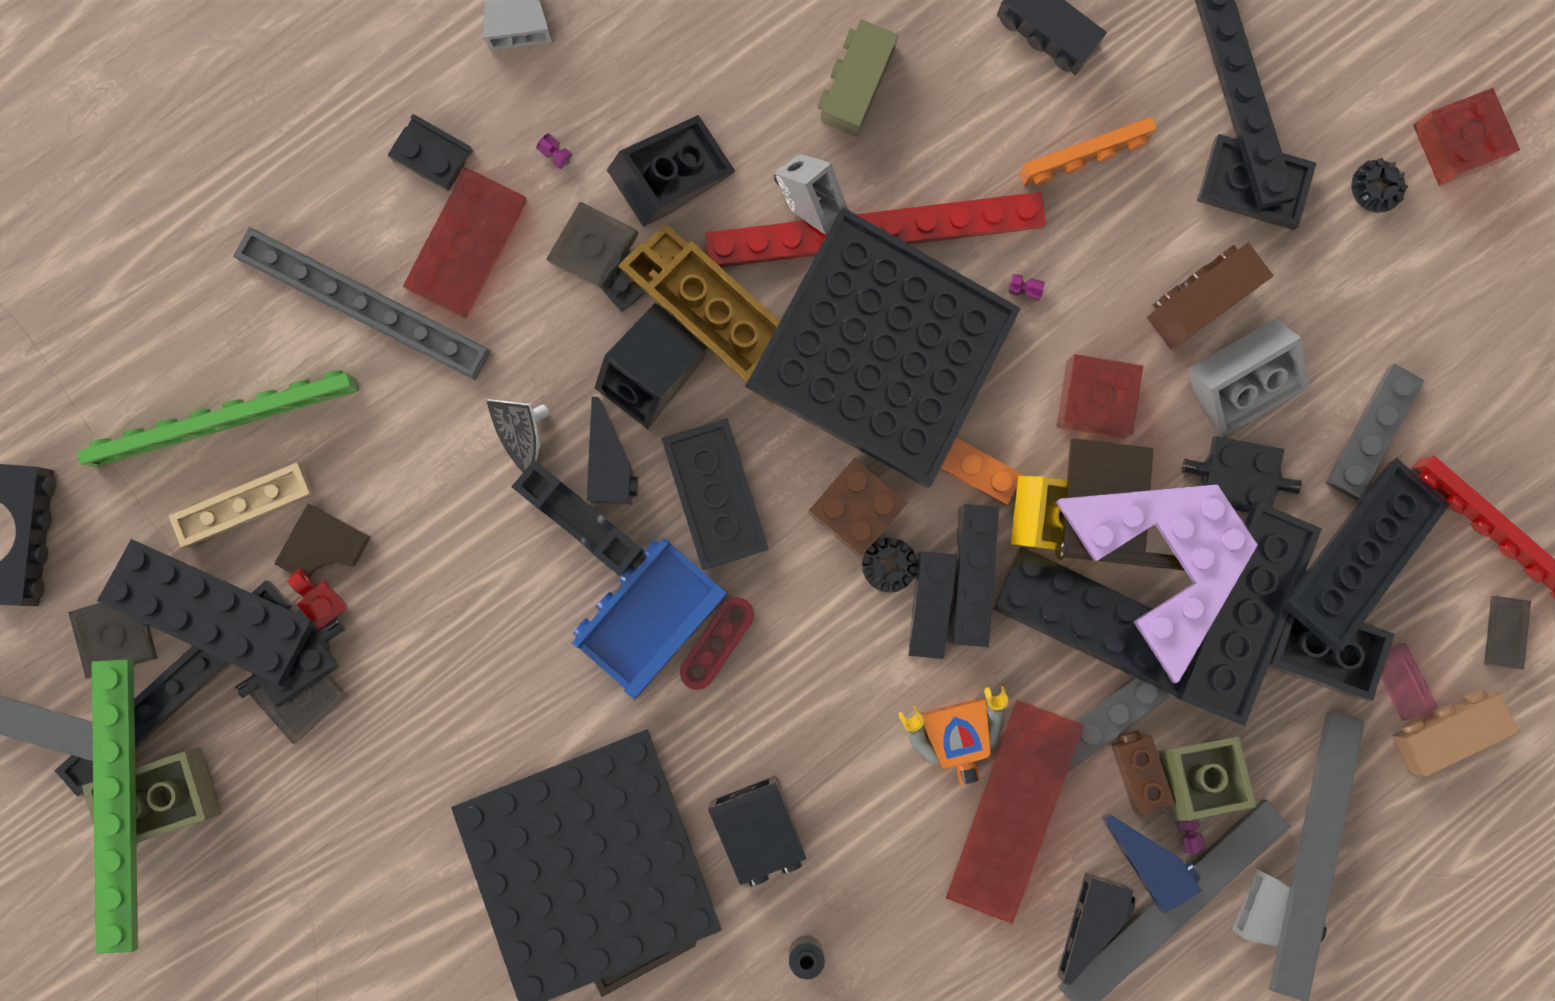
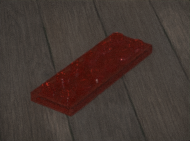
(1014, 811)

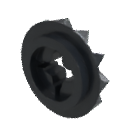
(1369, 195)
(874, 570)

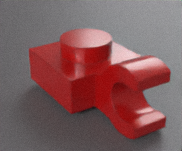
(318, 602)

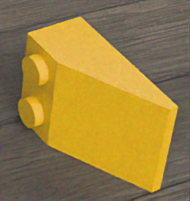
(1036, 514)

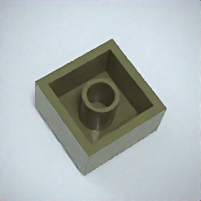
(1207, 779)

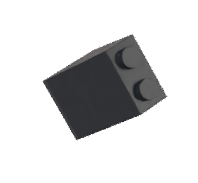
(649, 365)
(757, 831)

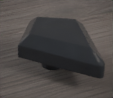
(623, 290)

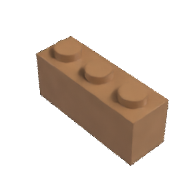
(1455, 732)

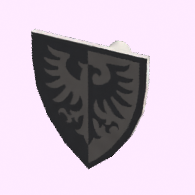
(518, 429)

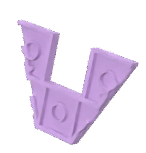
(1203, 537)

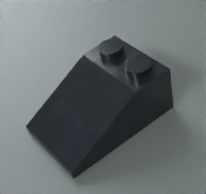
(669, 169)

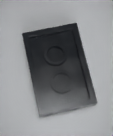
(1229, 187)

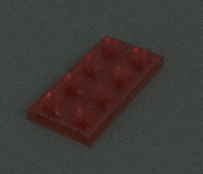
(465, 242)

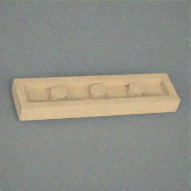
(241, 505)

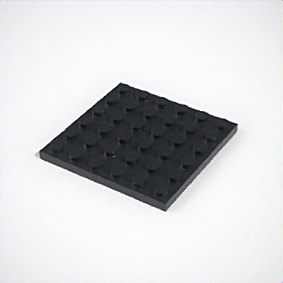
(883, 348)
(586, 869)

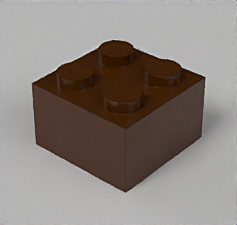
(857, 507)

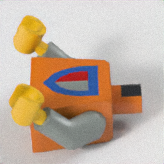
(958, 733)

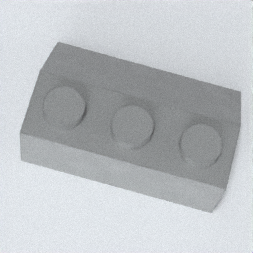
(1250, 377)

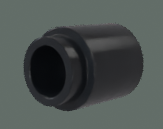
(806, 946)

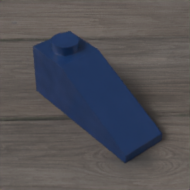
(1160, 871)

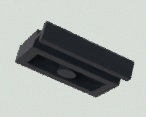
(430, 152)

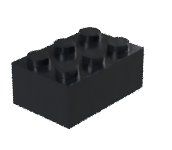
(1349, 672)

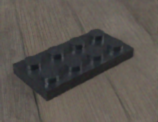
(714, 494)

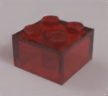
(1466, 136)
(1099, 396)

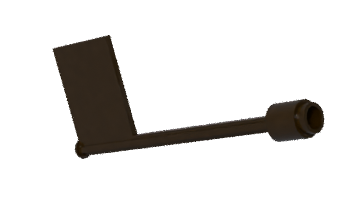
(1104, 470)

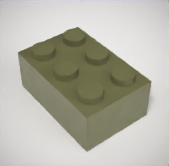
(170, 794)

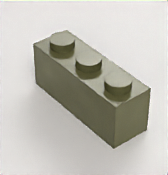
(857, 77)

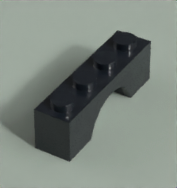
(27, 496)
(578, 518)
(975, 575)

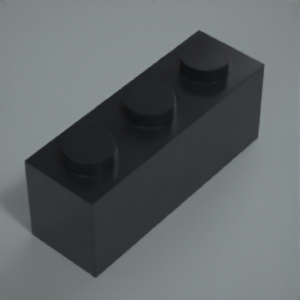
(1055, 29)

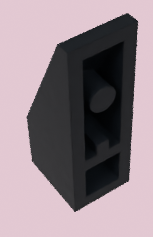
(608, 466)
(931, 604)
(1096, 920)

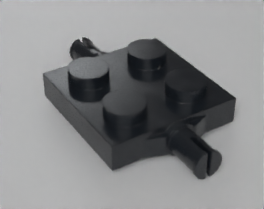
(1243, 472)
(310, 667)

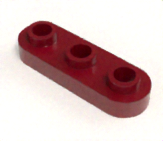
(708, 657)

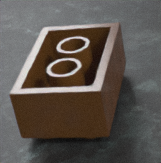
(1208, 293)

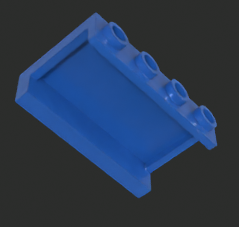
(648, 617)

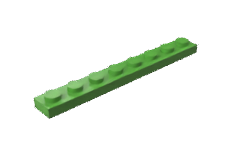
(205, 422)
(114, 806)

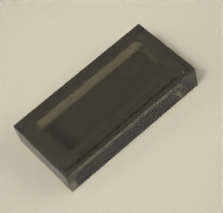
(1507, 632)

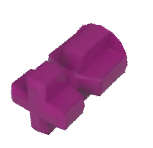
(549, 147)
(1033, 288)
(1193, 841)

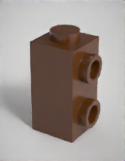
(1142, 772)

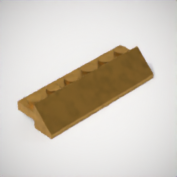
(703, 299)

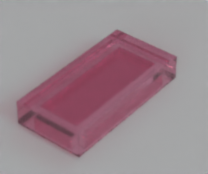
(1406, 684)

